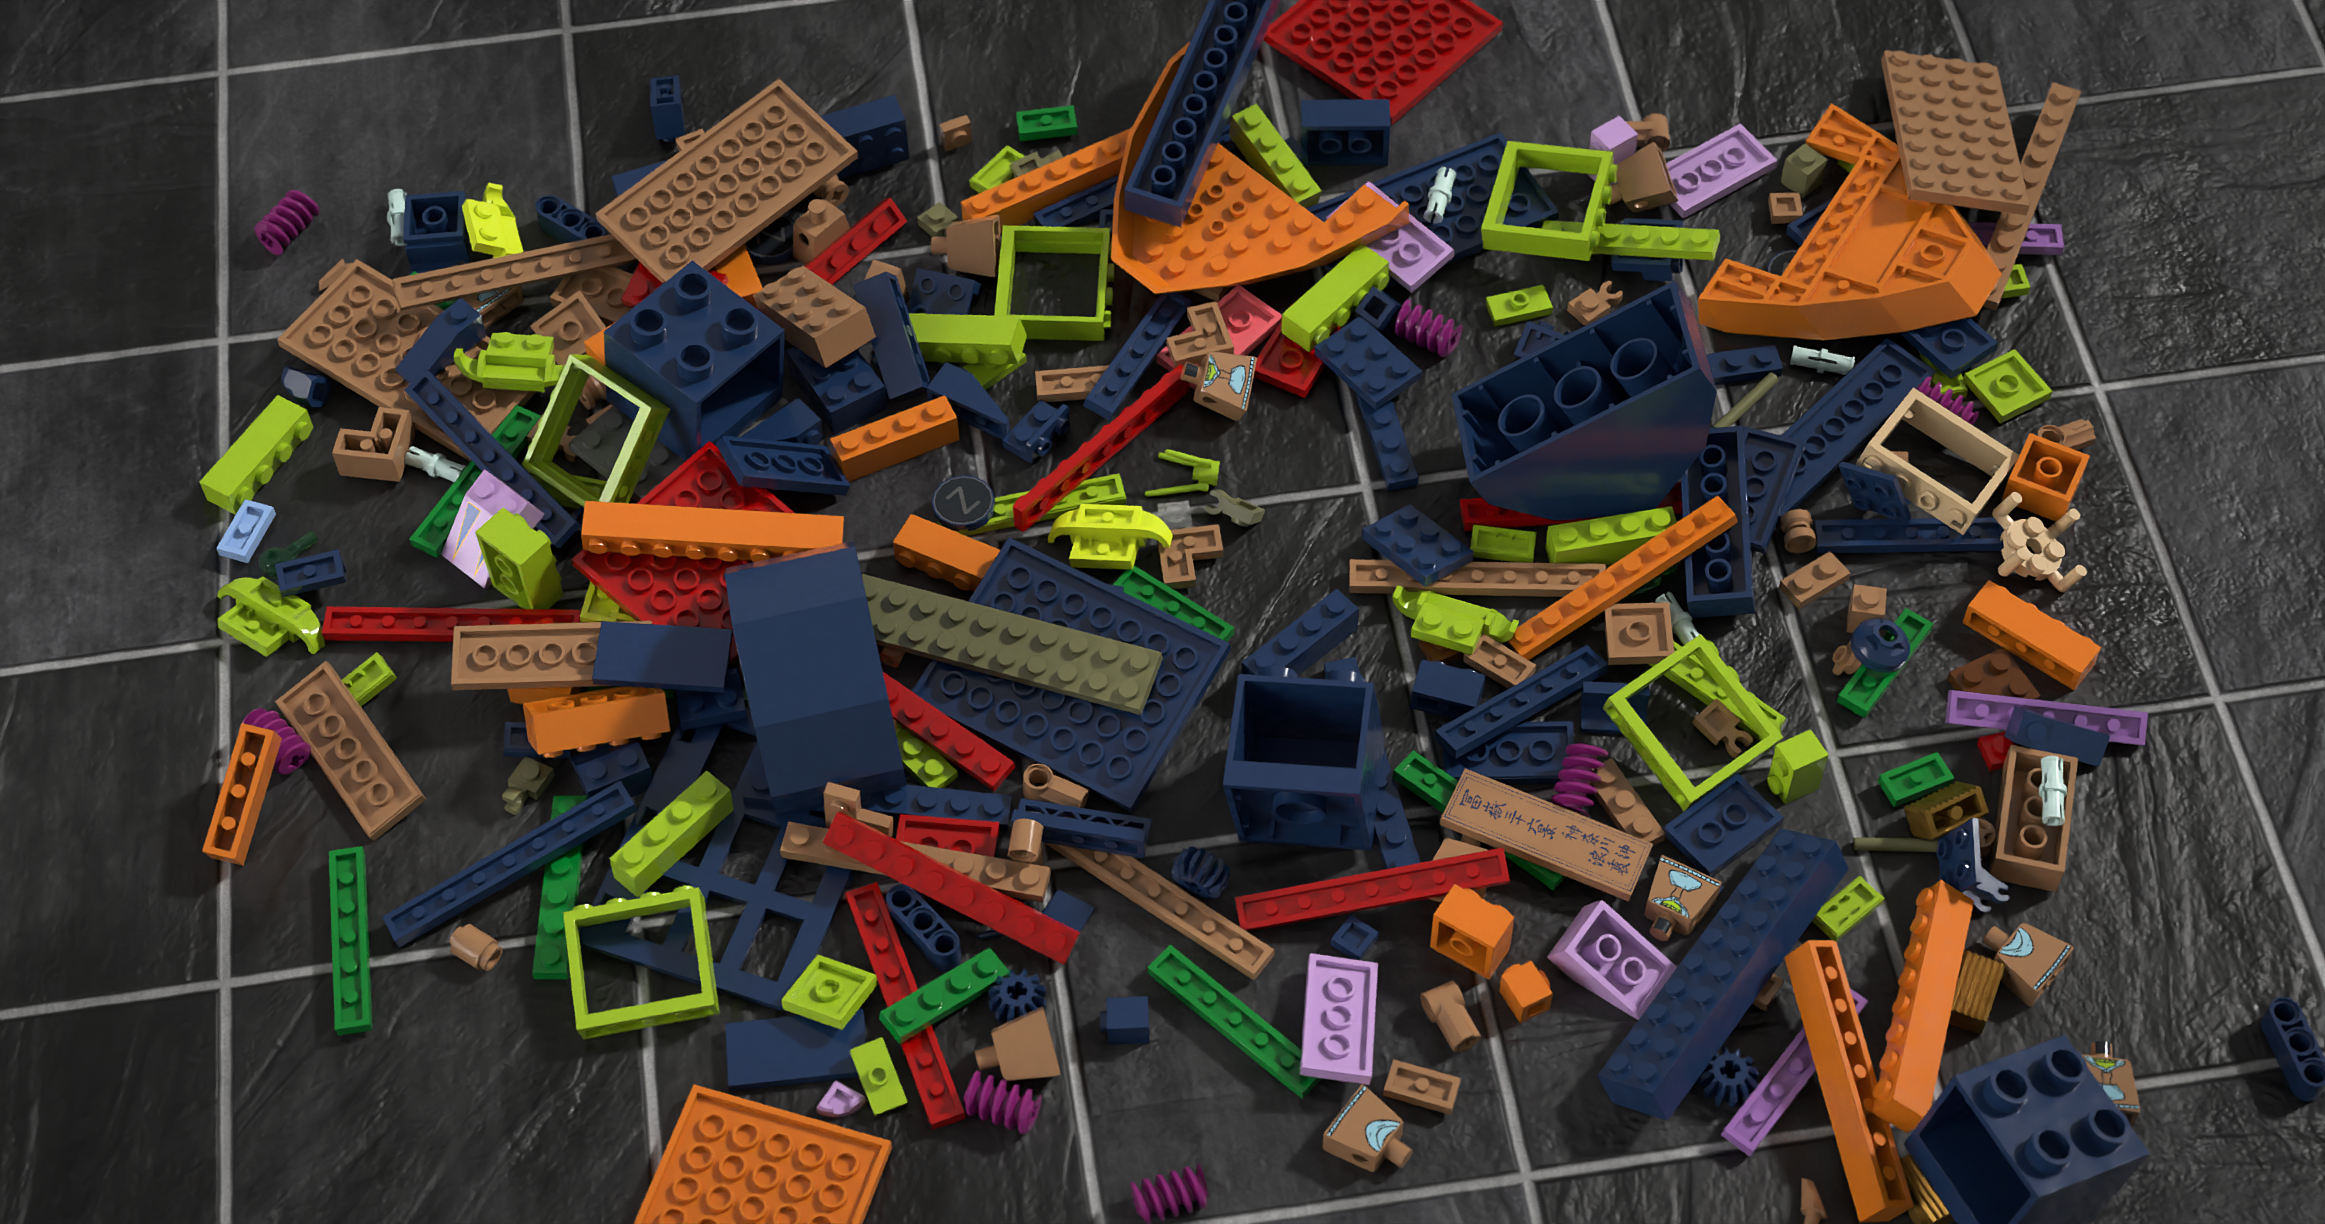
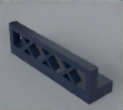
(1088, 832)

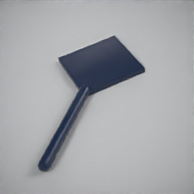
(1061, 908)

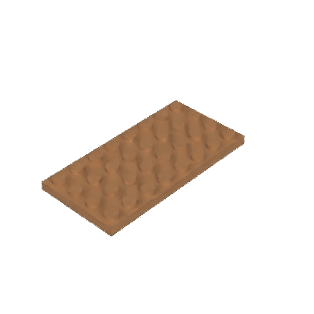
(1954, 133)
(727, 184)
(362, 337)

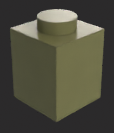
(1803, 170)

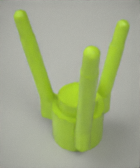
(1204, 471)

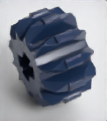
(1201, 873)
(1007, 990)
(1741, 1080)

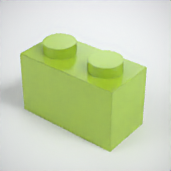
(1797, 767)

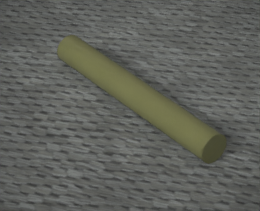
(1747, 401)
(1894, 844)

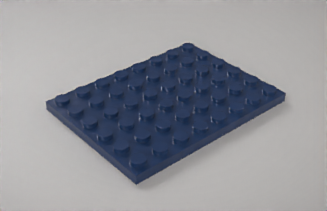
(1079, 739)

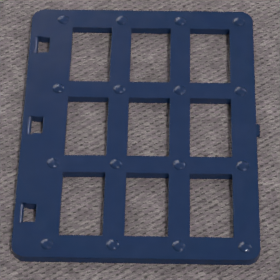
(676, 772)

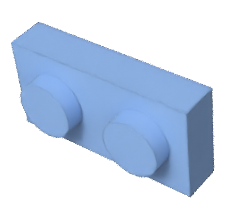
(246, 531)

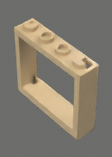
(1956, 436)

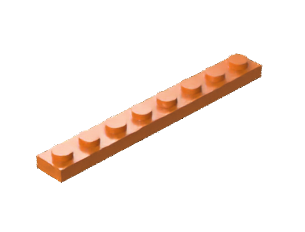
(1622, 578)

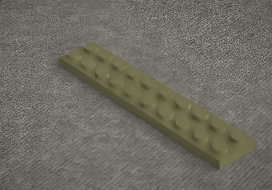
(1011, 646)

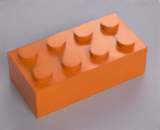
(595, 719)

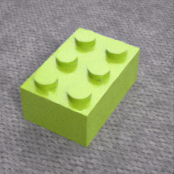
(520, 561)

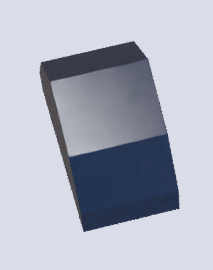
(1595, 416)
(813, 675)

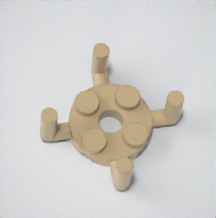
(2042, 541)

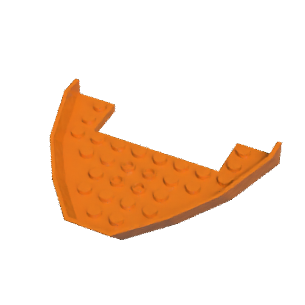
(1237, 223)
(1868, 261)

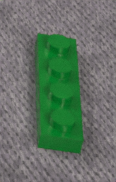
(1157, 594)
(1869, 685)
(943, 996)

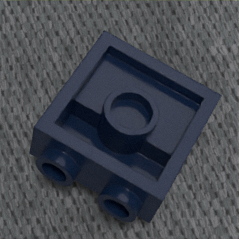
(1652, 267)

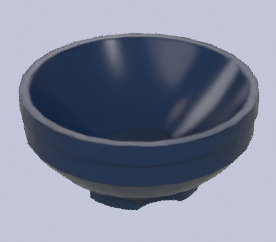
(1875, 651)

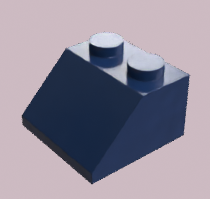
(434, 217)
(610, 764)

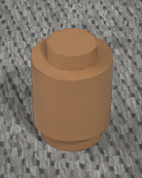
(475, 947)

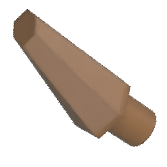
(332, 275)
(1811, 1203)

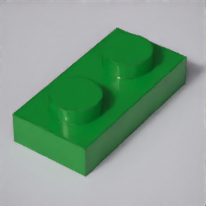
(1046, 123)
(1915, 779)

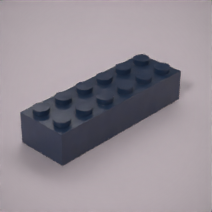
(1721, 570)

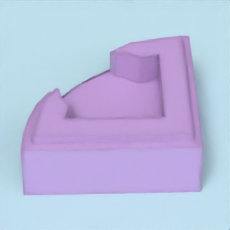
(840, 1101)

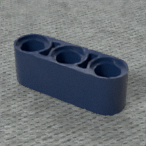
(565, 221)
(927, 941)
(2295, 1033)

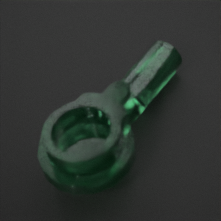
(277, 555)

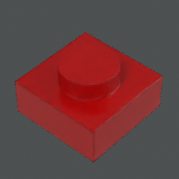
(1994, 749)

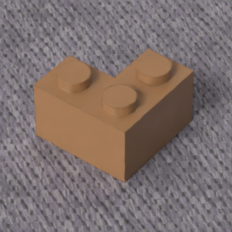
(378, 452)

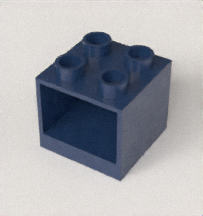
(700, 356)
(1304, 759)
(2026, 1141)

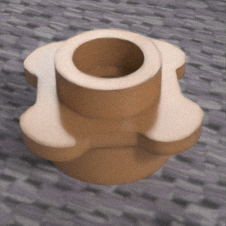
(1845, 660)

